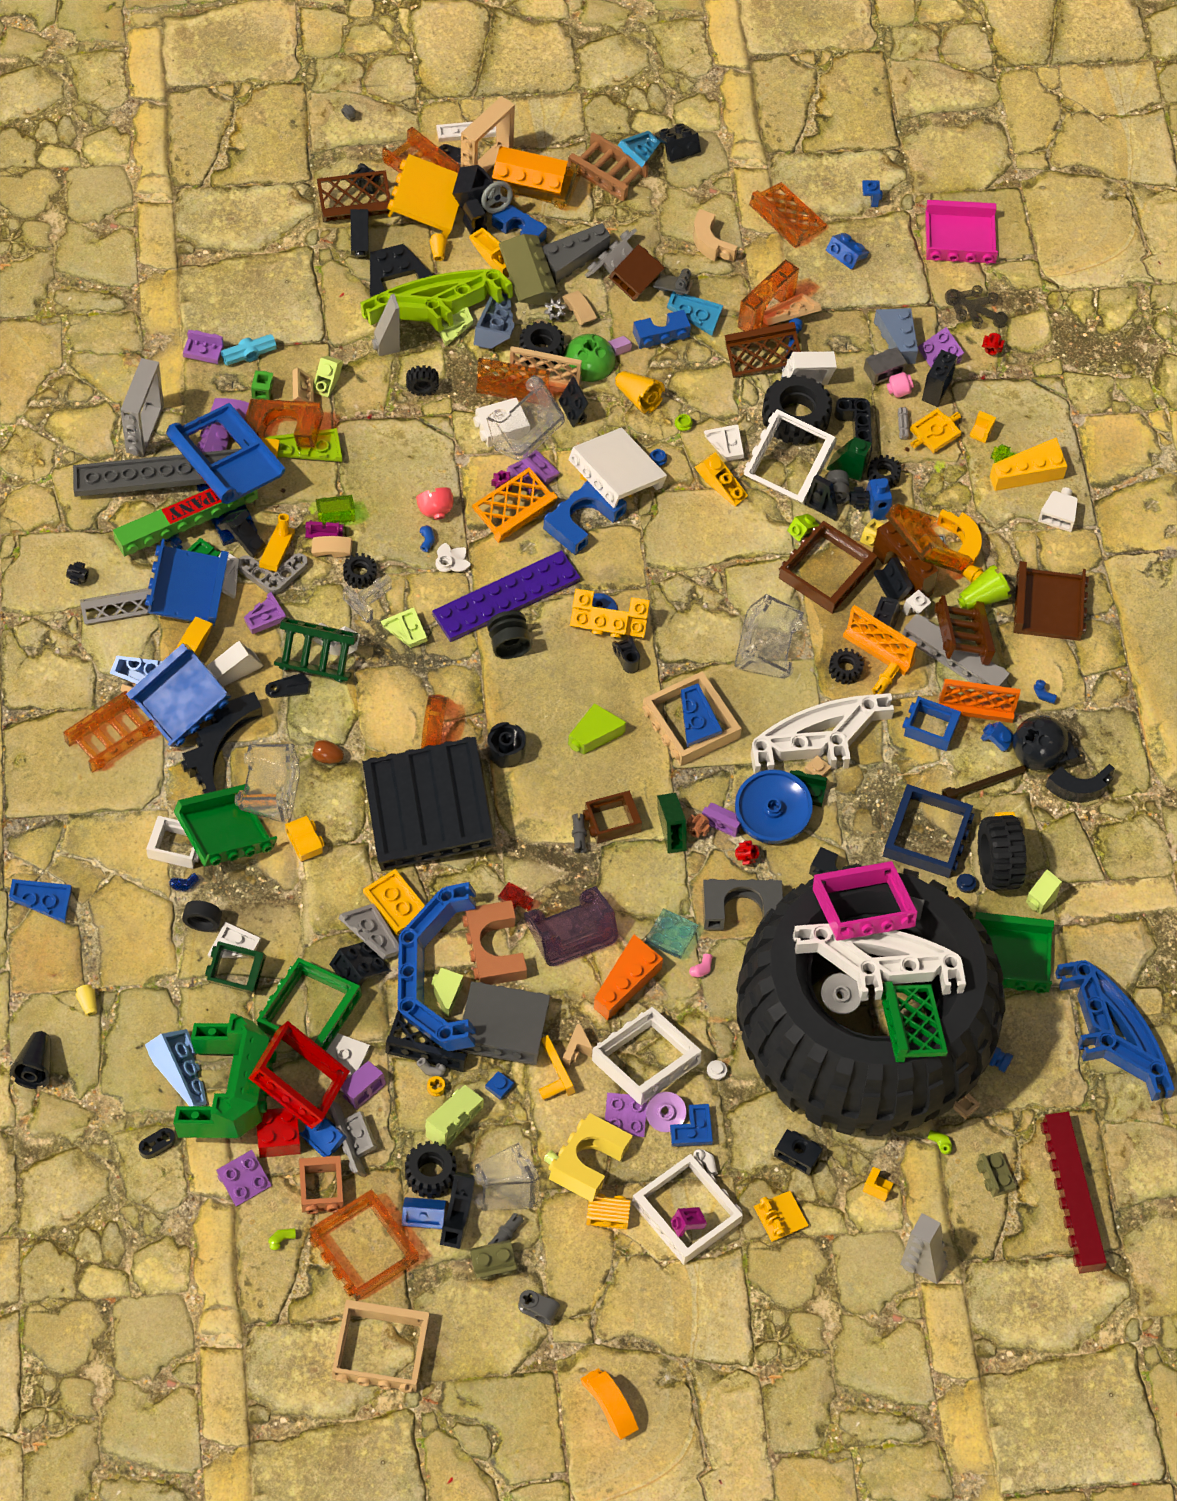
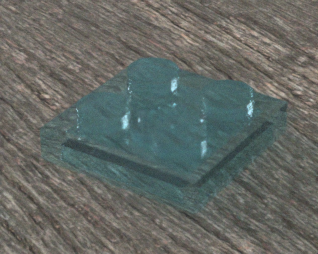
(671, 933)

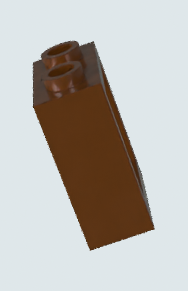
(620, 799)

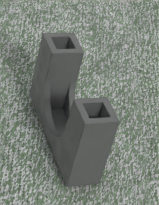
(719, 892)

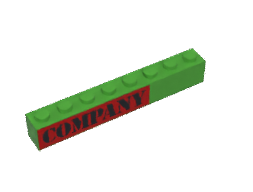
(174, 519)

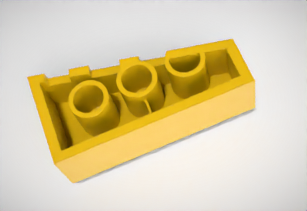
(1030, 467)

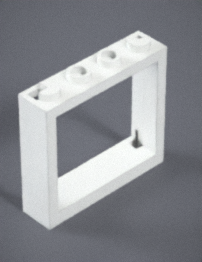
(766, 437)
(641, 1094)
(662, 1228)

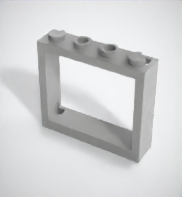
(146, 391)

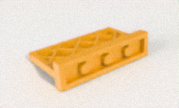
(523, 517)
(874, 644)

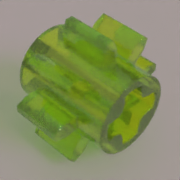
(1001, 453)

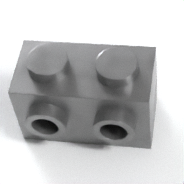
(885, 364)

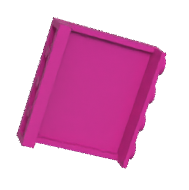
(960, 231)

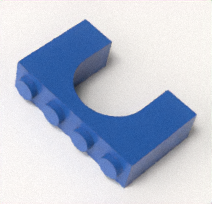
(563, 528)

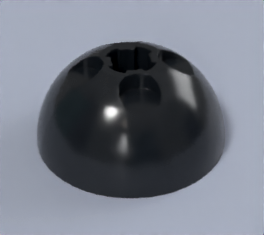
(1046, 747)

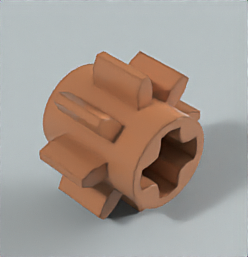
(698, 825)

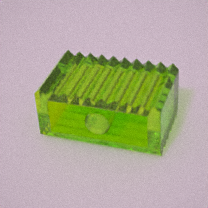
(335, 509)

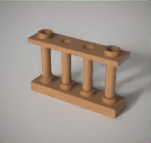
(606, 180)

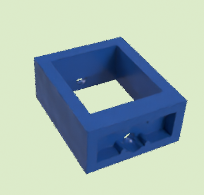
(935, 710)

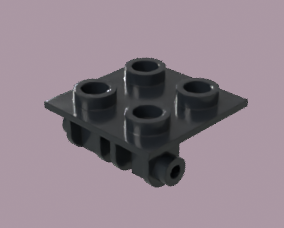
(574, 403)

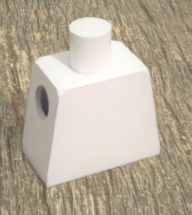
(1059, 510)

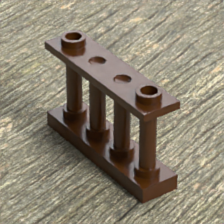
(978, 624)

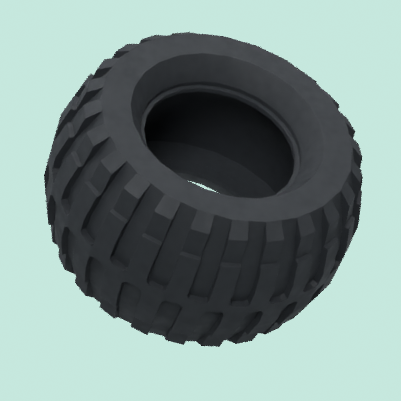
(853, 1075)

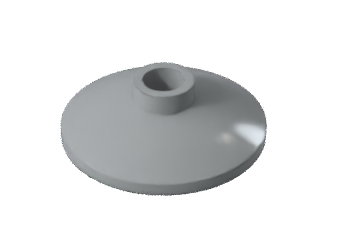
(846, 987)

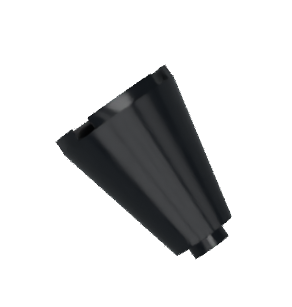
(34, 1062)

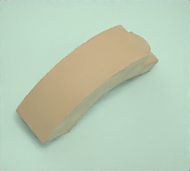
(707, 242)

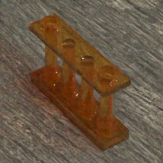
(424, 147)
(104, 715)

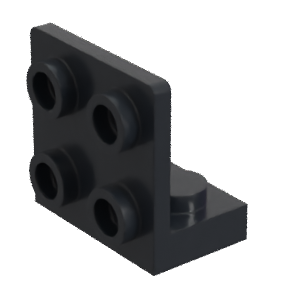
(358, 963)

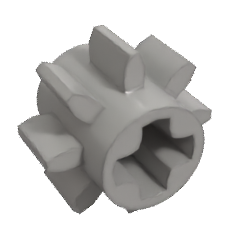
(557, 304)

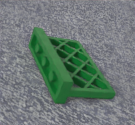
(897, 1028)

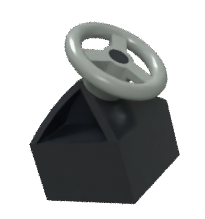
(476, 183)

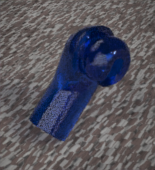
(183, 884)

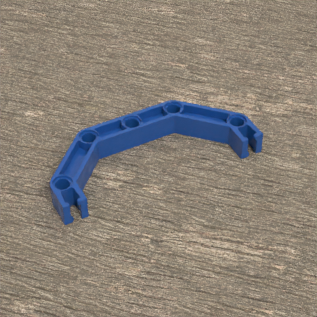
(411, 967)

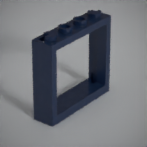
(919, 860)

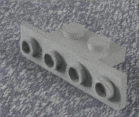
(616, 254)
(359, 1137)

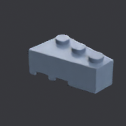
(898, 331)

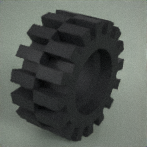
(422, 380)
(888, 464)
(359, 561)
(849, 657)

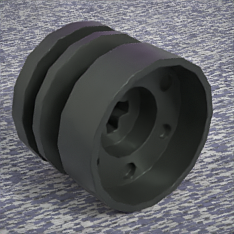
(509, 634)

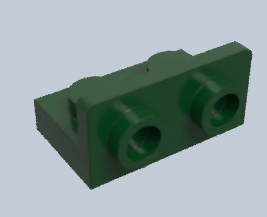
(815, 783)

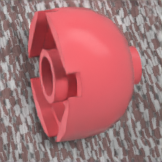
(435, 504)

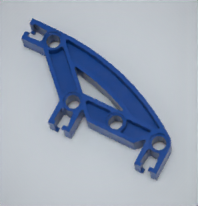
(1139, 1051)

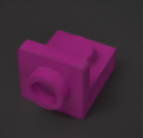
(688, 1219)

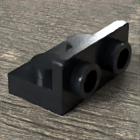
(894, 580)

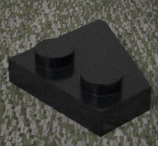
(822, 497)

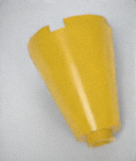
(640, 390)

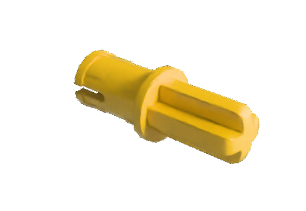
(886, 678)

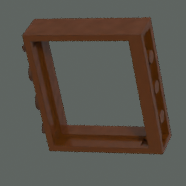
(845, 543)

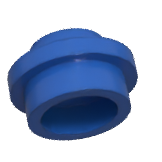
(658, 457)

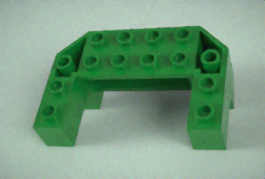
(244, 1101)

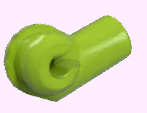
(942, 1141)
(279, 1236)

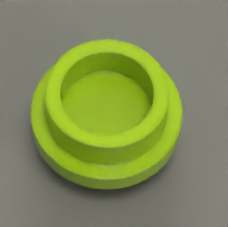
(683, 422)

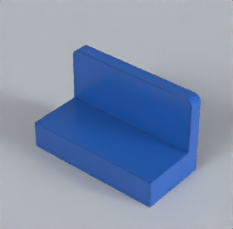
(423, 1213)

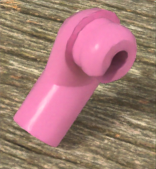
(703, 968)

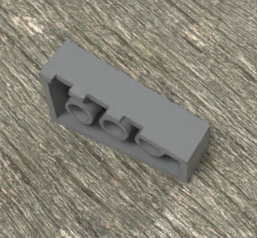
(925, 1250)

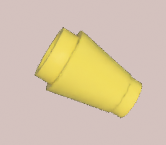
(87, 999)

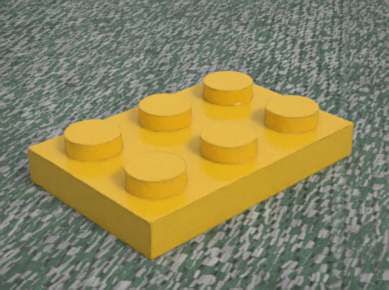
(394, 900)

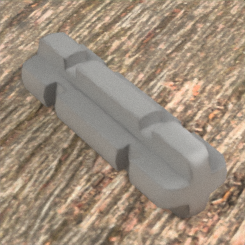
(903, 423)

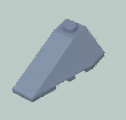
(494, 324)

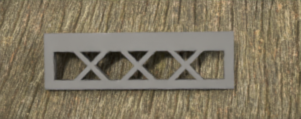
(113, 599)

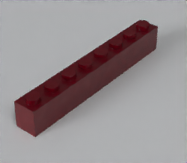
(1073, 1192)

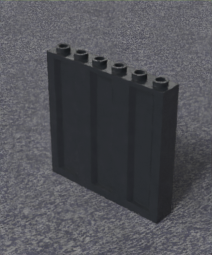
(428, 803)

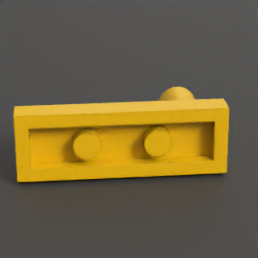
(277, 544)
(564, 1081)

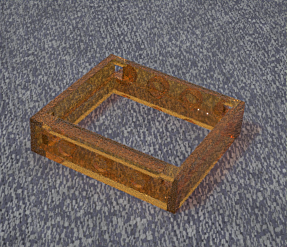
(368, 1199)

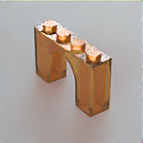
(778, 284)
(307, 414)

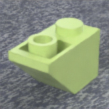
(327, 375)

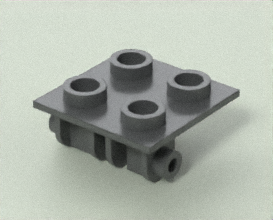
(680, 285)

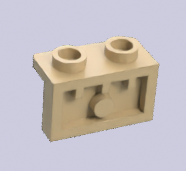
(302, 386)

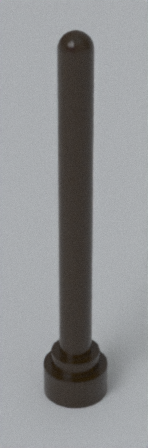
(954, 793)

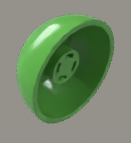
(596, 356)

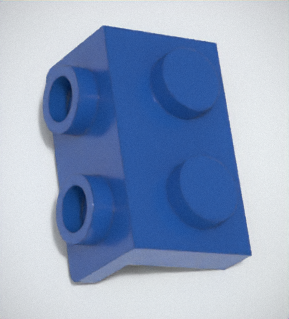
(846, 250)

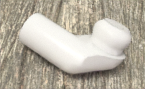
(707, 1160)

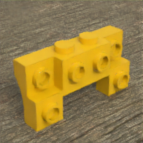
(607, 620)

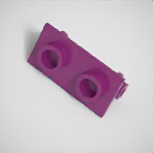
(317, 529)

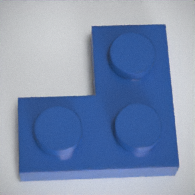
(695, 1133)

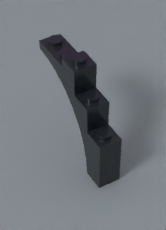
(211, 739)

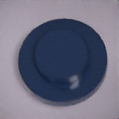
(966, 883)

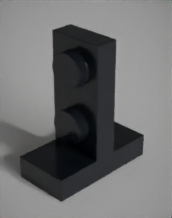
(243, 532)

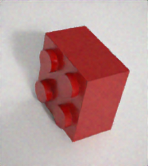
(278, 1134)

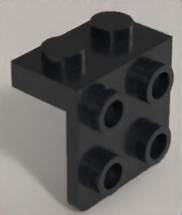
(679, 141)

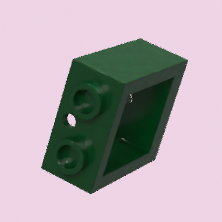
(255, 973)

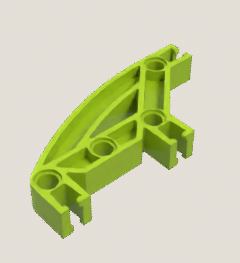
(439, 296)

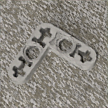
(276, 577)

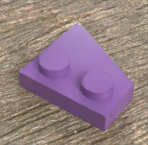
(264, 615)

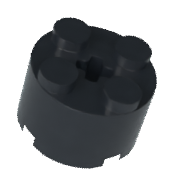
(506, 744)

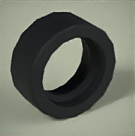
(202, 916)

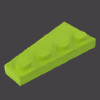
(326, 447)

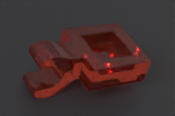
(517, 895)

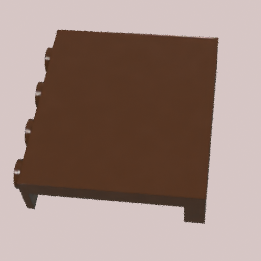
(1050, 603)

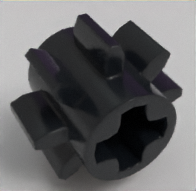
(859, 497)
(77, 573)

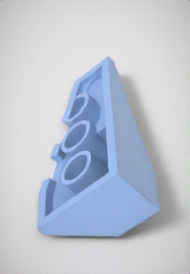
(175, 1059)

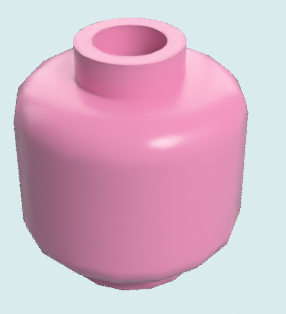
(900, 384)

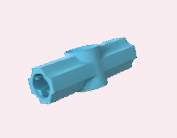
(248, 349)

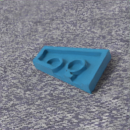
(698, 311)

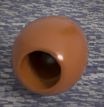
(327, 752)

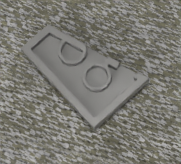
(372, 929)

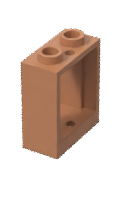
(321, 1165)

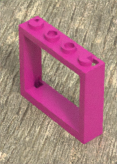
(862, 877)

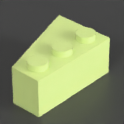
(453, 1116)

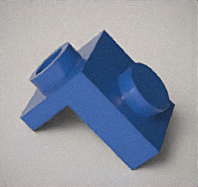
(872, 189)
(998, 735)

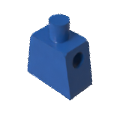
(879, 493)

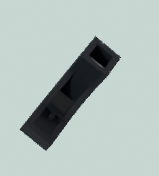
(1079, 790)
(458, 1210)

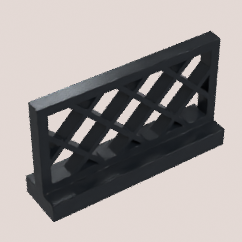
(409, 1049)

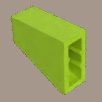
(595, 729)

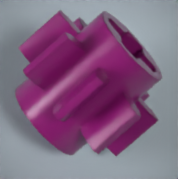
(500, 479)

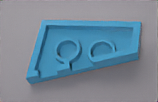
(639, 146)

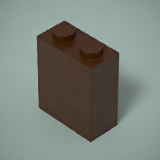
(636, 272)

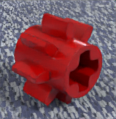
(993, 343)
(747, 852)

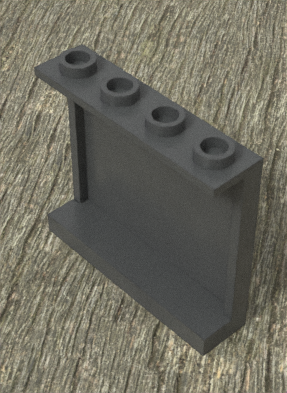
(506, 1022)

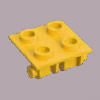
(780, 1215)

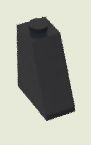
(359, 232)

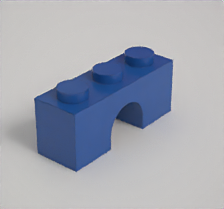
(514, 218)
(648, 334)

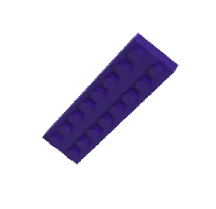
(506, 594)

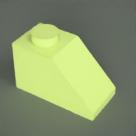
(1044, 892)
(446, 989)

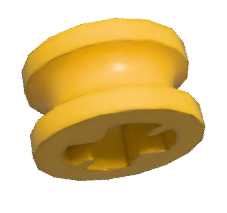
(432, 1081)

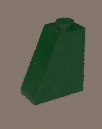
(851, 458)
(672, 822)

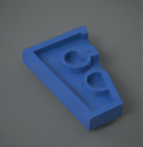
(698, 716)
(42, 897)

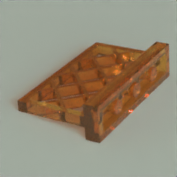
(779, 219)
(503, 384)

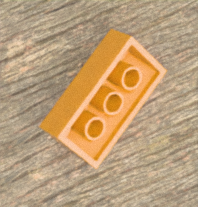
(529, 170)

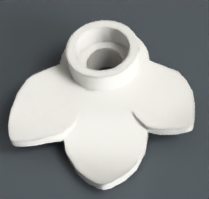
(452, 557)

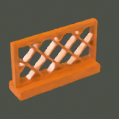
(983, 707)

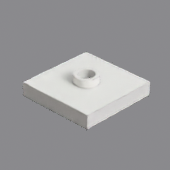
(348, 1052)

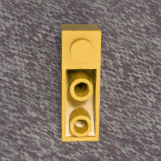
(721, 479)

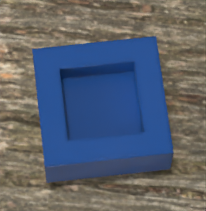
(499, 1085)

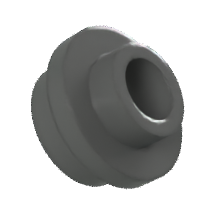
(348, 111)

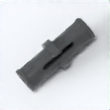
(579, 833)
(506, 1231)

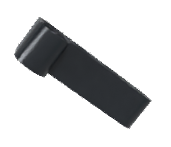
(859, 413)

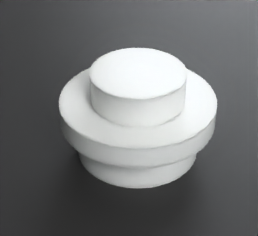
(716, 1070)

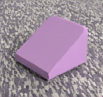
(620, 345)

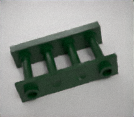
(328, 635)

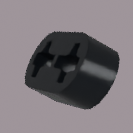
(157, 1143)

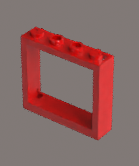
(286, 1094)

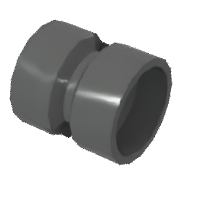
(840, 484)

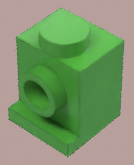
(262, 385)

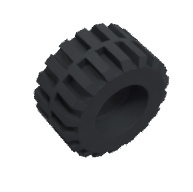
(542, 334)
(430, 1154)

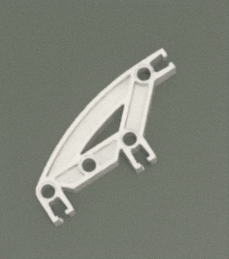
(803, 730)
(899, 949)

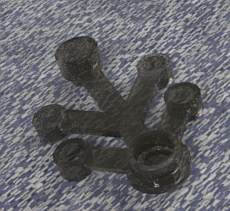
(974, 306)

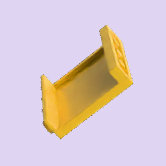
(425, 194)

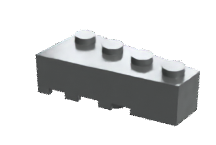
(575, 250)

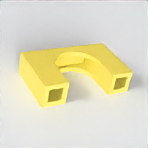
(590, 1134)

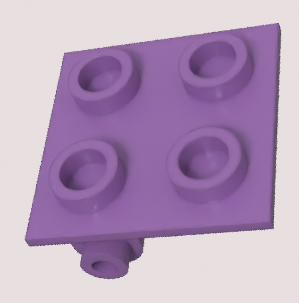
(941, 340)
(626, 1113)
(243, 1177)

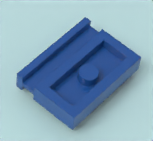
(324, 1137)

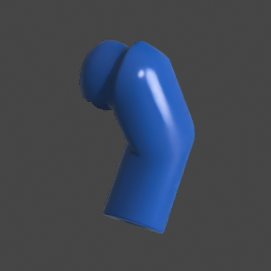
(429, 537)
(1041, 692)

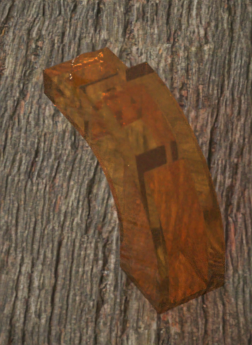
(434, 720)

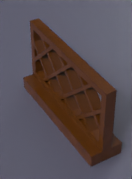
(343, 212)
(759, 336)

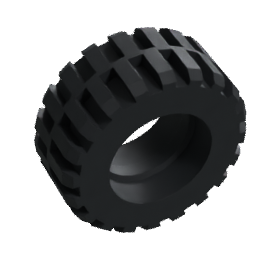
(799, 391)
(1002, 852)

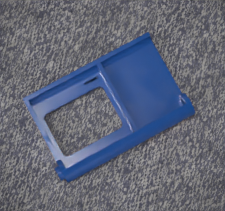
(238, 472)

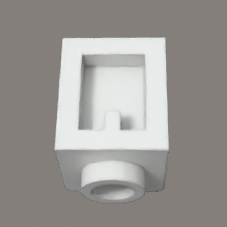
(916, 603)

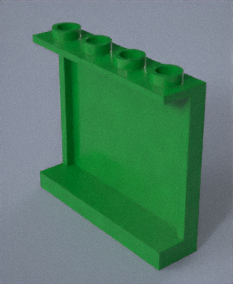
(220, 828)
(1022, 949)

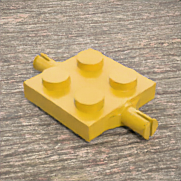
(935, 430)

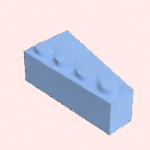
(133, 668)

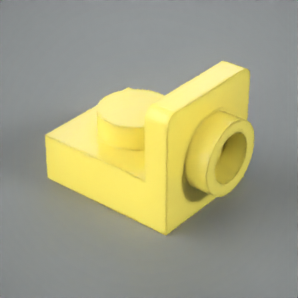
(869, 533)

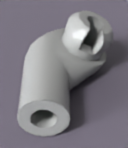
(430, 1070)

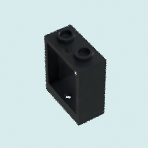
(939, 378)

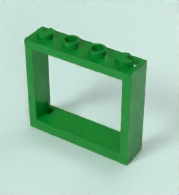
(352, 996)

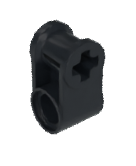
(362, 168)
(626, 652)

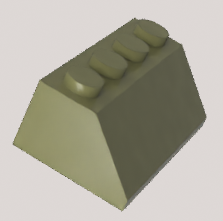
(528, 269)

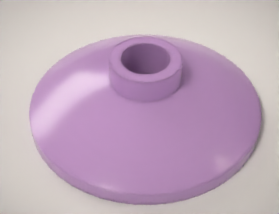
(675, 1115)

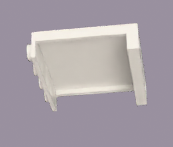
(616, 466)

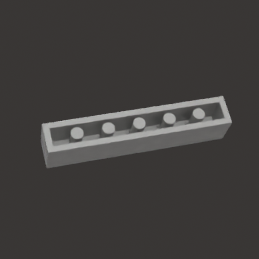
(963, 663)

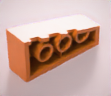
(629, 975)

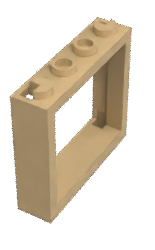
(502, 116)
(732, 728)
(388, 1314)

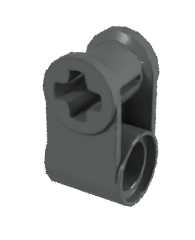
(540, 1307)

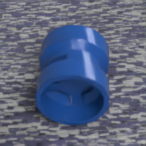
(1001, 1060)

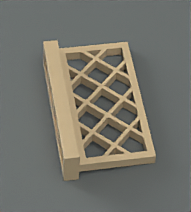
(558, 378)

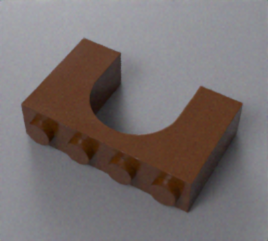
(891, 544)

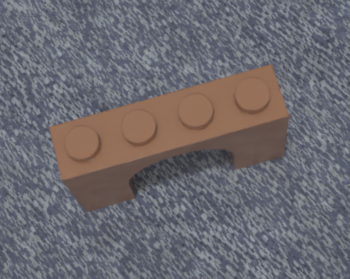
(488, 967)

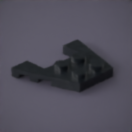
(393, 264)

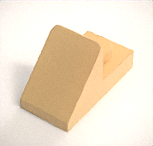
(578, 1044)

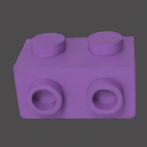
(203, 346)
(213, 438)

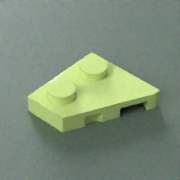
(461, 321)
(406, 627)

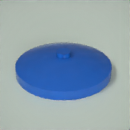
(773, 806)

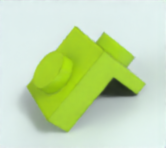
(801, 526)

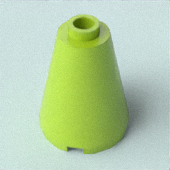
(986, 588)

